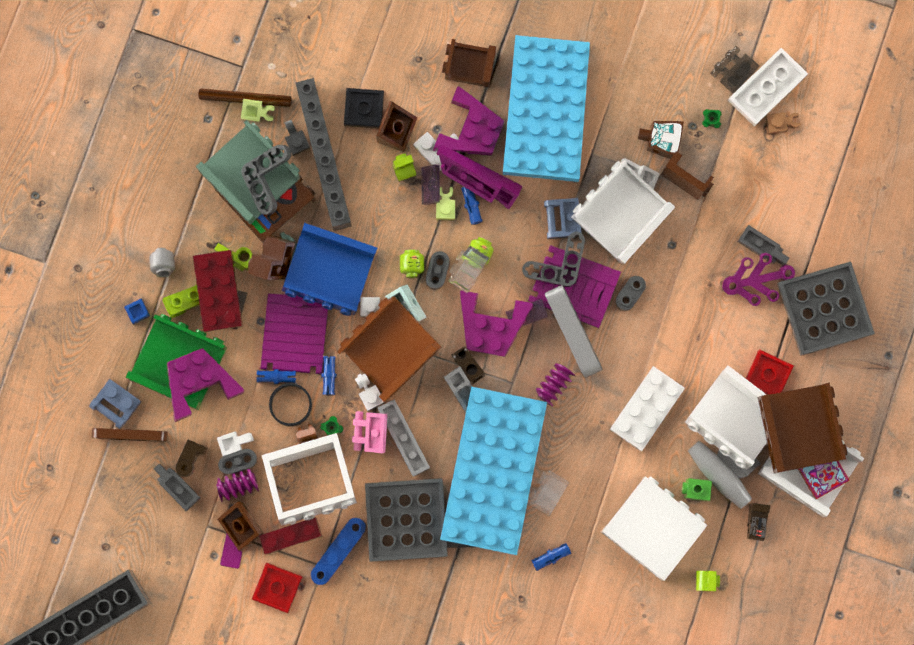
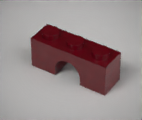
(290, 536)

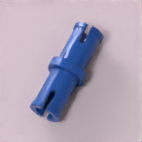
(472, 206)
(329, 375)
(276, 376)
(551, 556)

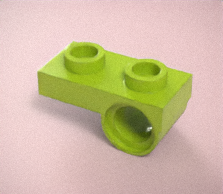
(404, 167)
(236, 256)
(181, 301)
(707, 580)

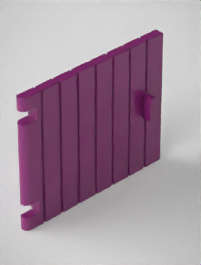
(584, 294)
(293, 334)

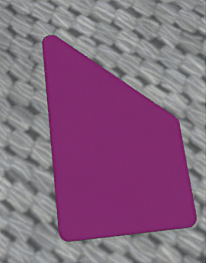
(230, 556)

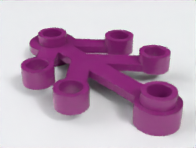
(755, 279)

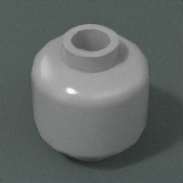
(162, 262)

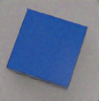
(137, 311)

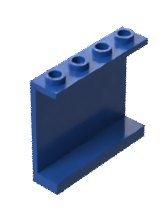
(329, 269)

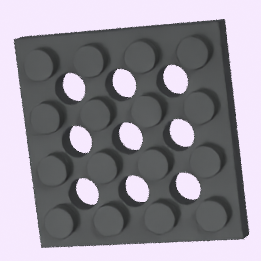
(850, 291)
(415, 509)

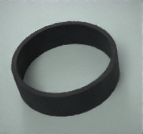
(288, 385)

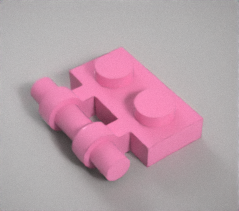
(375, 432)

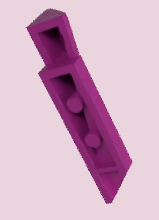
(478, 178)

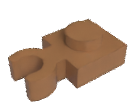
(779, 122)

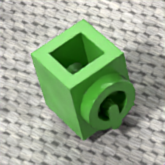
(697, 489)

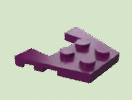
(479, 130)
(491, 333)
(194, 373)

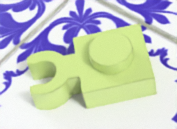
(253, 110)
(446, 208)

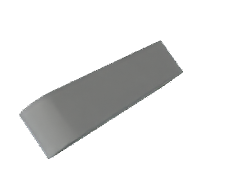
(573, 331)

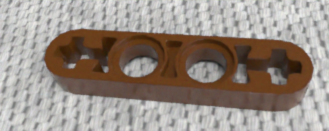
(128, 434)

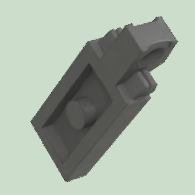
(761, 244)
(177, 487)

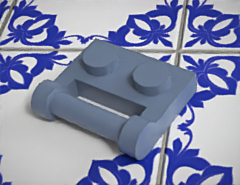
(568, 225)
(120, 399)

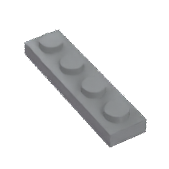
(404, 438)

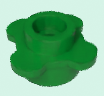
(716, 114)
(331, 422)

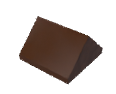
(396, 127)
(240, 525)

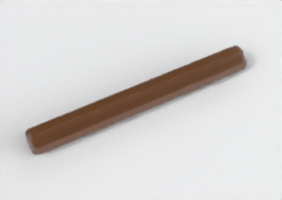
(235, 96)

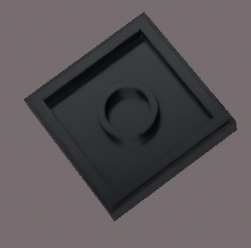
(363, 108)

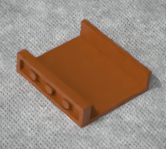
(390, 347)

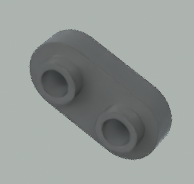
(436, 270)
(631, 293)
(238, 462)

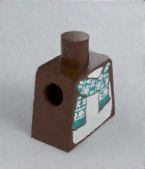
(663, 137)

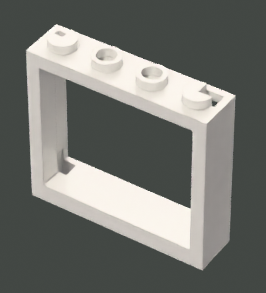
(301, 451)

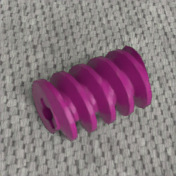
(554, 383)
(237, 485)

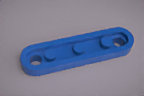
(338, 551)

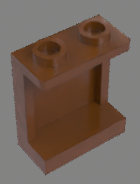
(469, 63)
(685, 180)

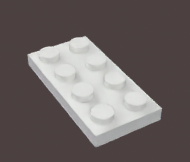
(767, 87)
(647, 408)

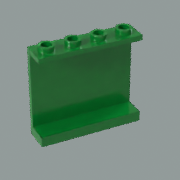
(166, 343)

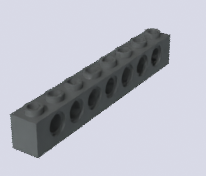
(323, 154)

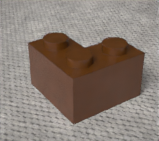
(274, 260)

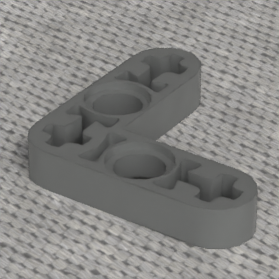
(259, 172)
(559, 271)

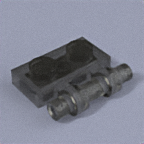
(739, 73)

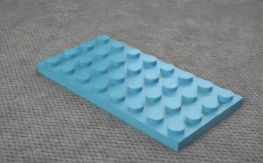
(546, 108)
(493, 471)

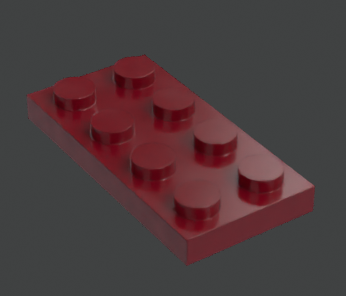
(217, 291)

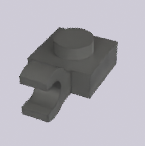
(295, 140)

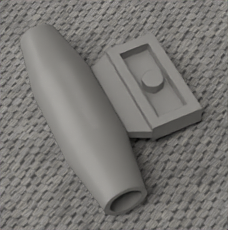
(723, 473)

